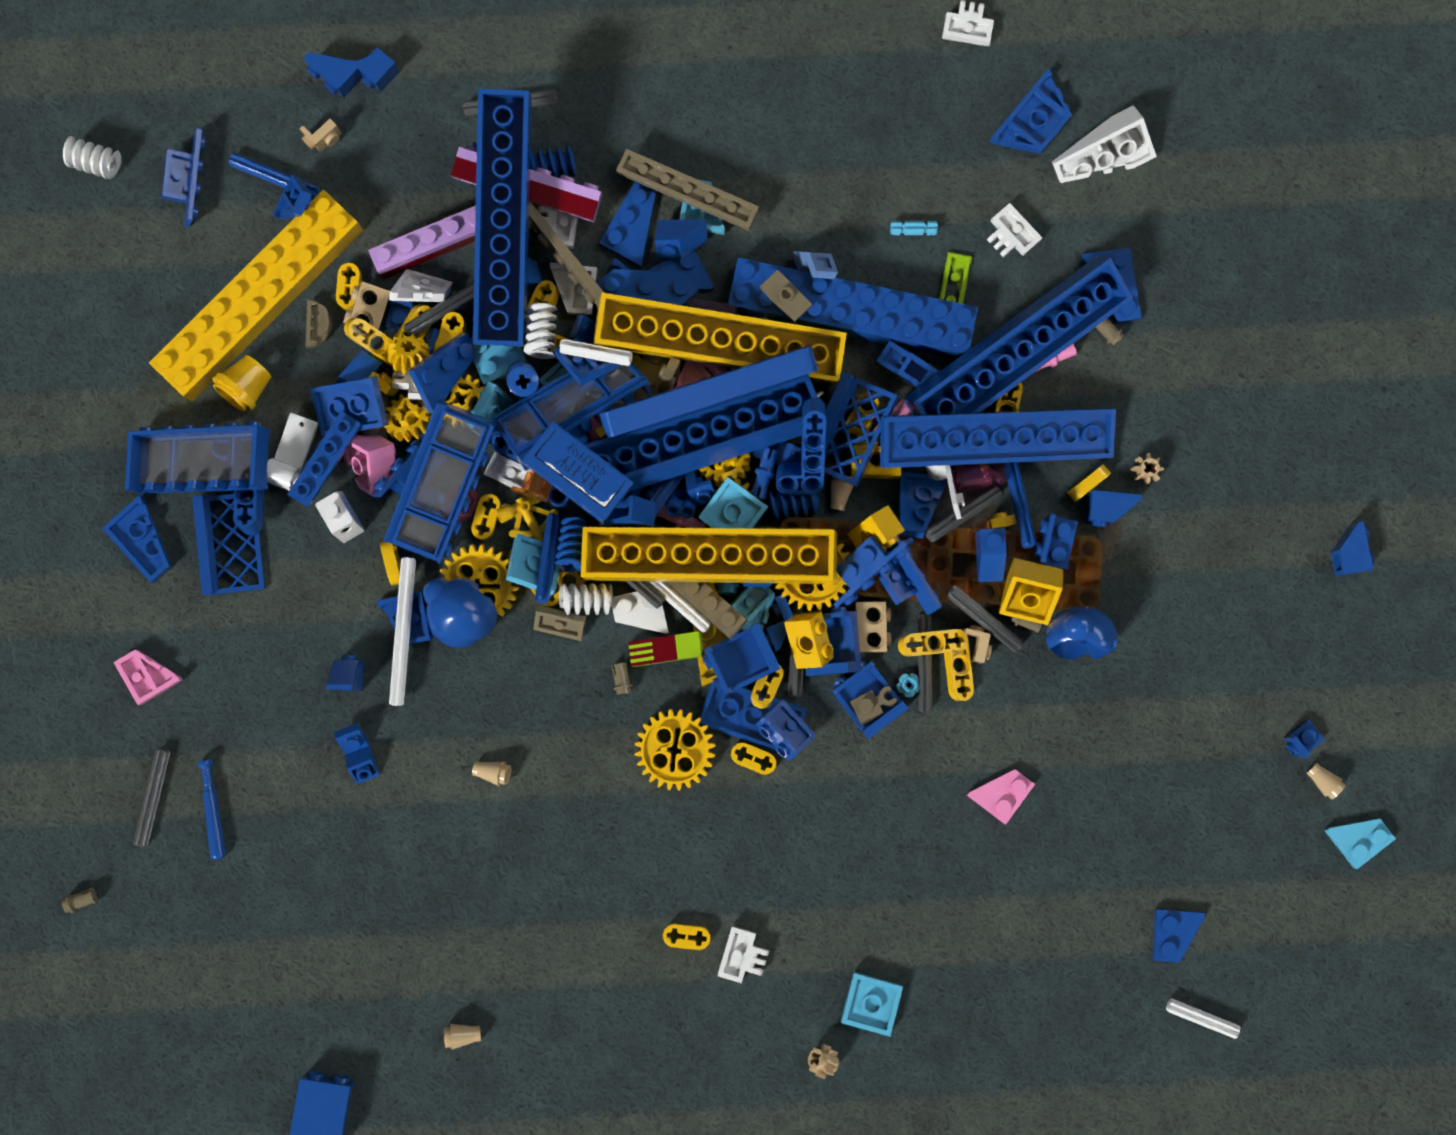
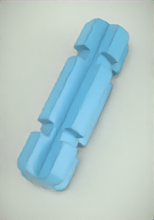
(914, 227)

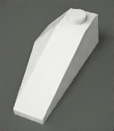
(1114, 143)

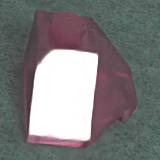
(976, 477)

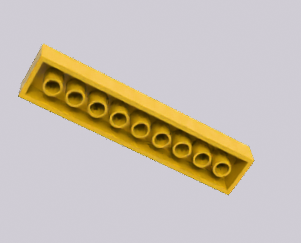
(256, 296)
(711, 335)
(709, 555)

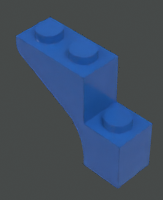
(342, 74)

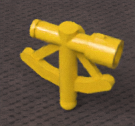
(524, 507)

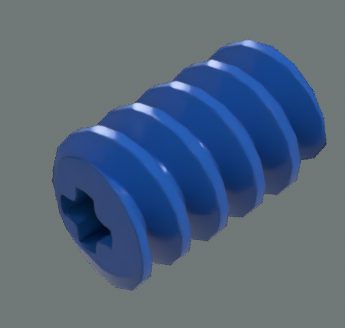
(554, 162)
(531, 378)
(794, 503)
(569, 546)

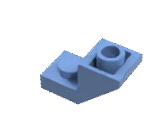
(819, 264)

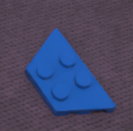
(1035, 118)

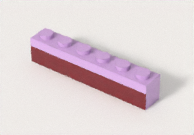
(545, 190)
(424, 243)

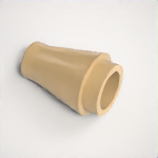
(839, 493)
(493, 772)
(1326, 781)
(461, 1035)

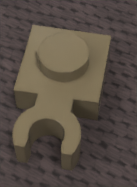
(869, 706)

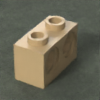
(372, 312)
(879, 627)

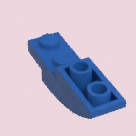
(906, 365)

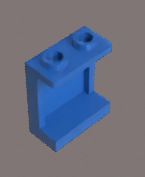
(844, 638)
(741, 660)
(861, 683)
(321, 1104)

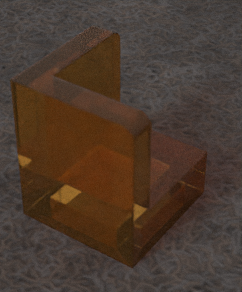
(534, 487)

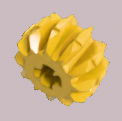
(407, 352)

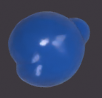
(458, 611)
(1080, 632)

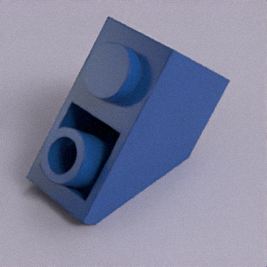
(1352, 551)

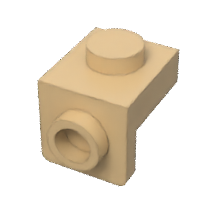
(325, 136)
(981, 649)

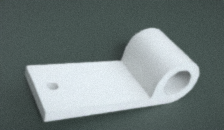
(291, 452)
(945, 472)

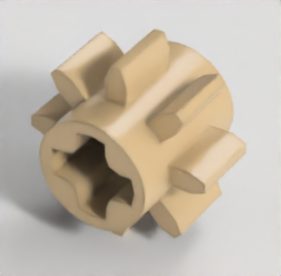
(1139, 469)
(823, 1061)

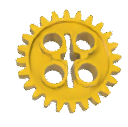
(480, 561)
(817, 597)
(697, 753)

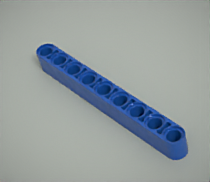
(708, 391)

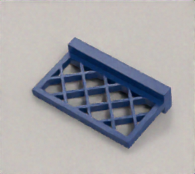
(835, 414)
(207, 551)

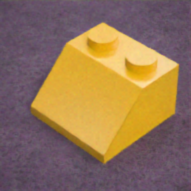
(1031, 591)

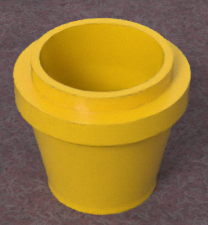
(242, 383)

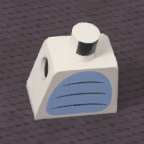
(339, 515)

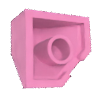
(370, 459)

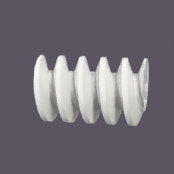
(91, 158)
(538, 330)
(585, 598)

